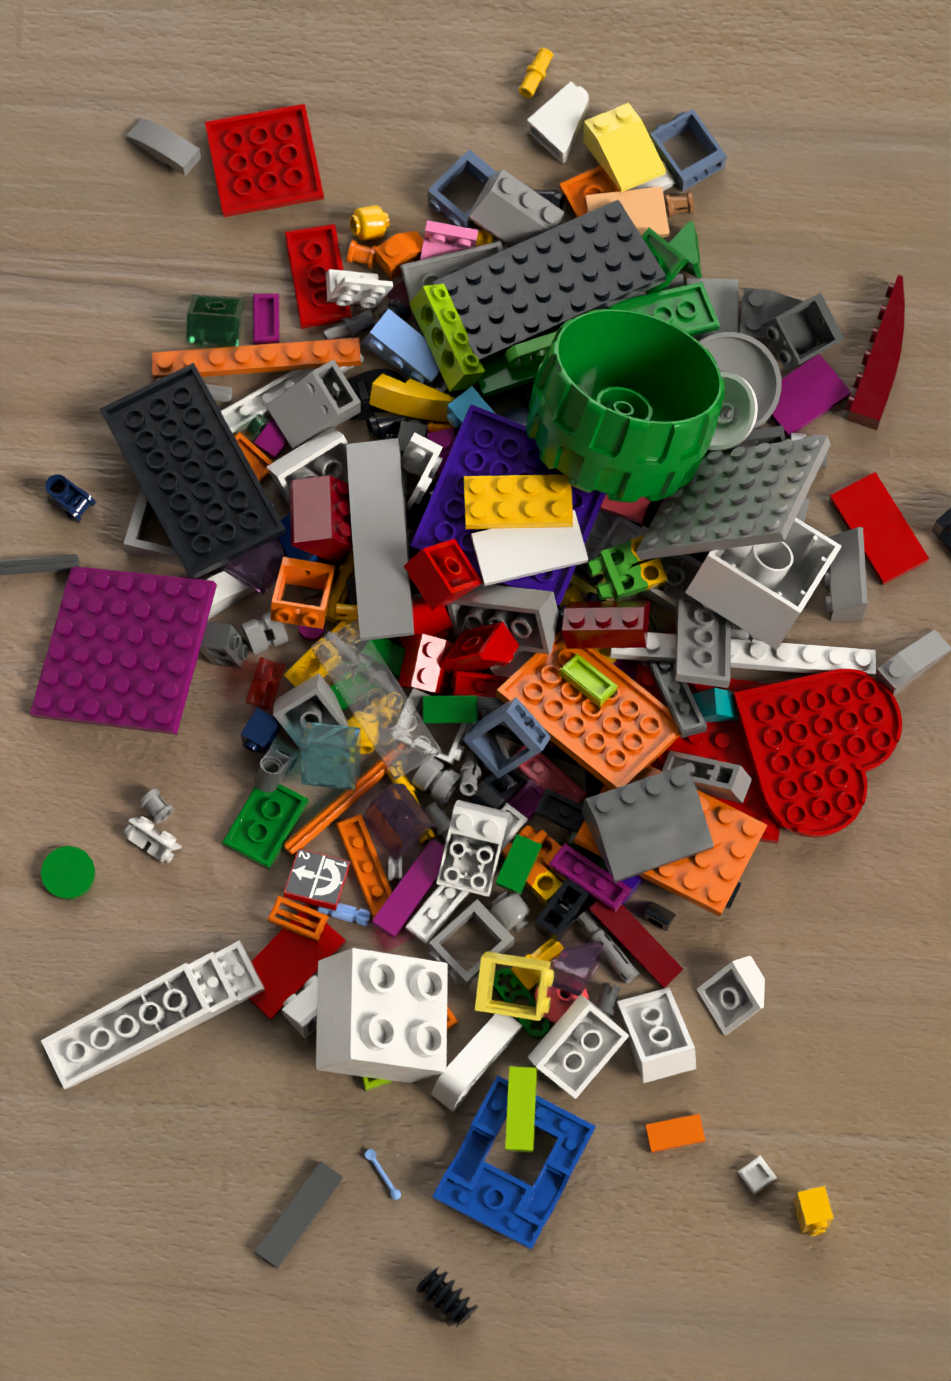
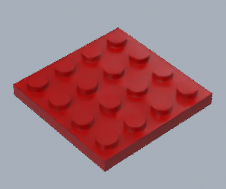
(264, 160)

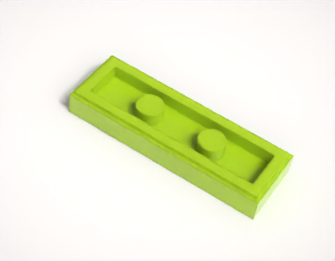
(521, 1109)

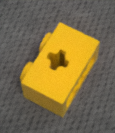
(813, 1211)

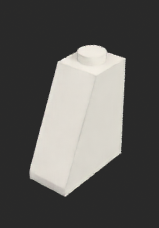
(560, 120)

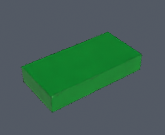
(450, 709)
(518, 864)

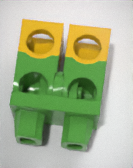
(625, 571)

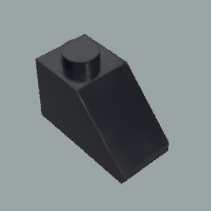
(498, 792)

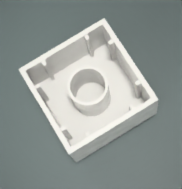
(765, 584)
(381, 1016)

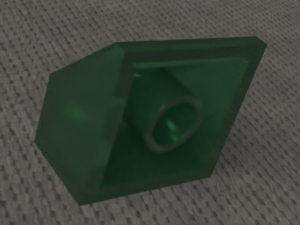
(215, 320)

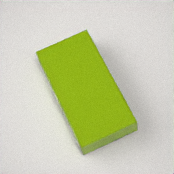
(588, 680)

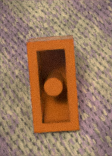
(398, 250)

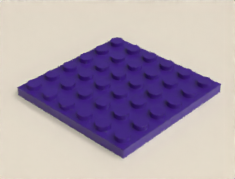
(495, 447)

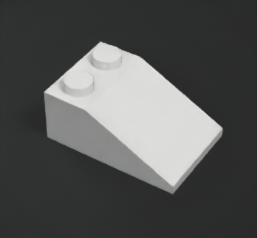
(657, 1035)

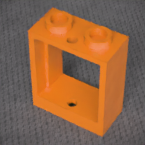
(293, 572)

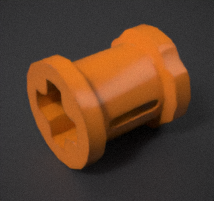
(361, 254)

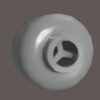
(510, 911)

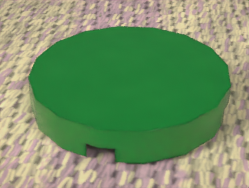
(68, 873)

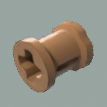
(679, 204)

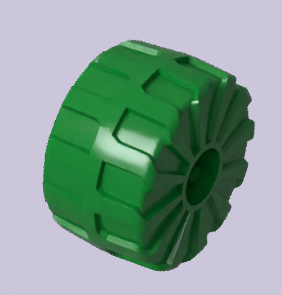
(625, 404)

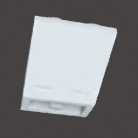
(473, 848)

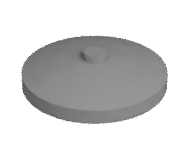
(752, 362)

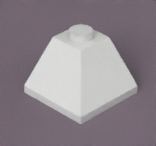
(734, 993)

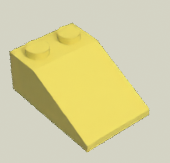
(623, 147)

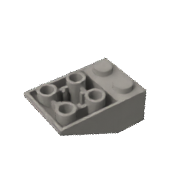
(314, 405)

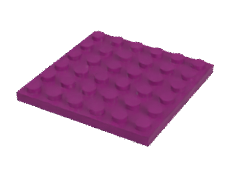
(123, 649)

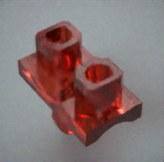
(265, 683)

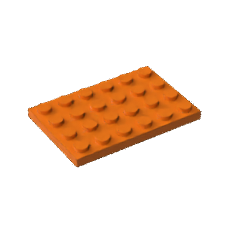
(607, 740)
(709, 875)

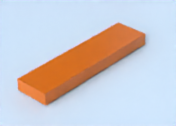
(365, 862)

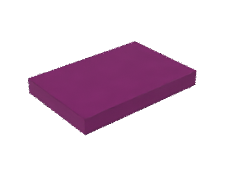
(808, 395)

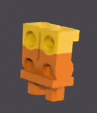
(542, 879)

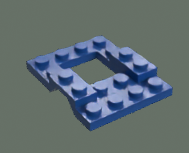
(497, 1197)

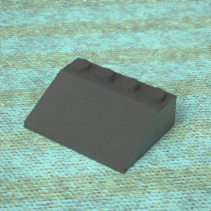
(648, 823)

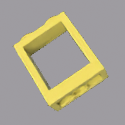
(486, 981)

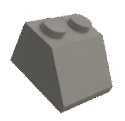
(308, 702)

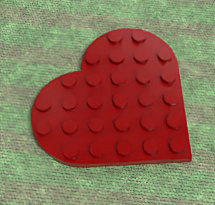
(815, 744)

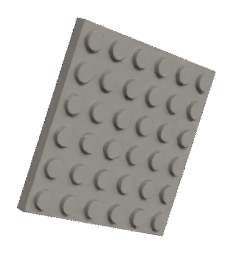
(736, 499)

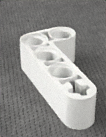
(475, 1060)

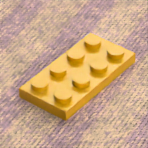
(517, 501)

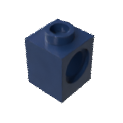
(260, 731)

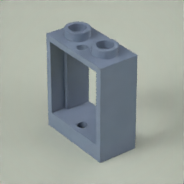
(702, 168)
(439, 203)
(514, 715)

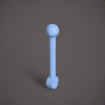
(370, 1155)

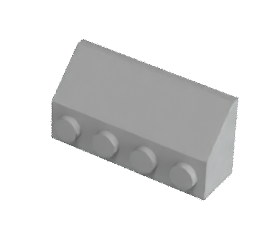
(526, 613)

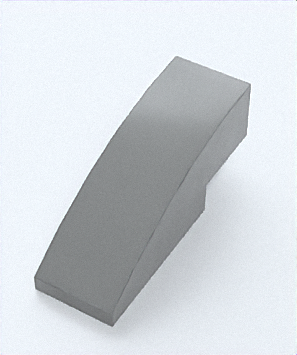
(165, 146)

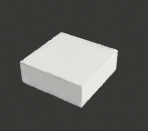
(757, 1175)

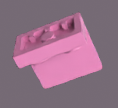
(446, 239)

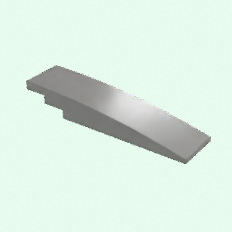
(380, 539)

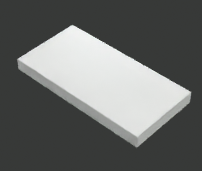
(527, 551)

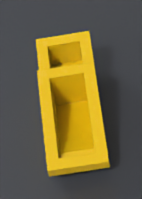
(409, 398)

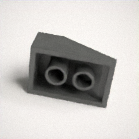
(763, 305)

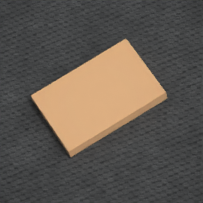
(643, 206)

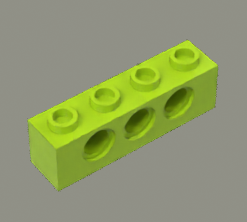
(446, 337)

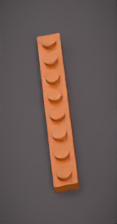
(259, 358)

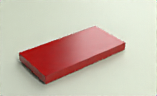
(310, 257)
(888, 538)
(289, 963)

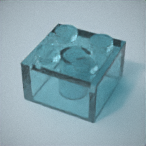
(331, 756)

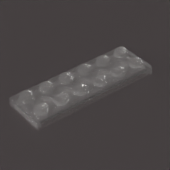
(376, 700)

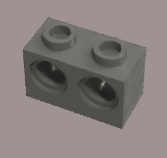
(224, 645)

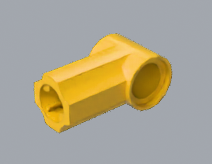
(546, 952)

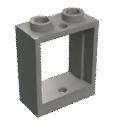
(489, 923)

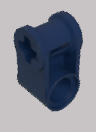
(72, 500)

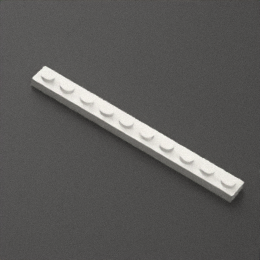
(761, 656)

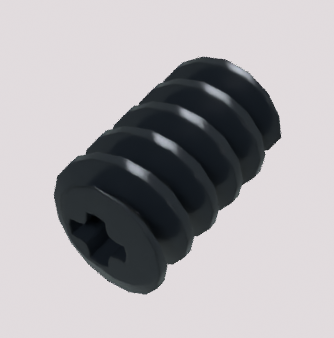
(446, 1298)

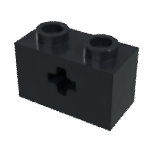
(562, 910)

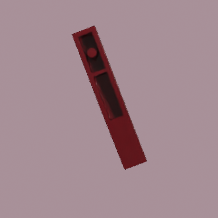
(880, 362)

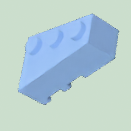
(402, 347)

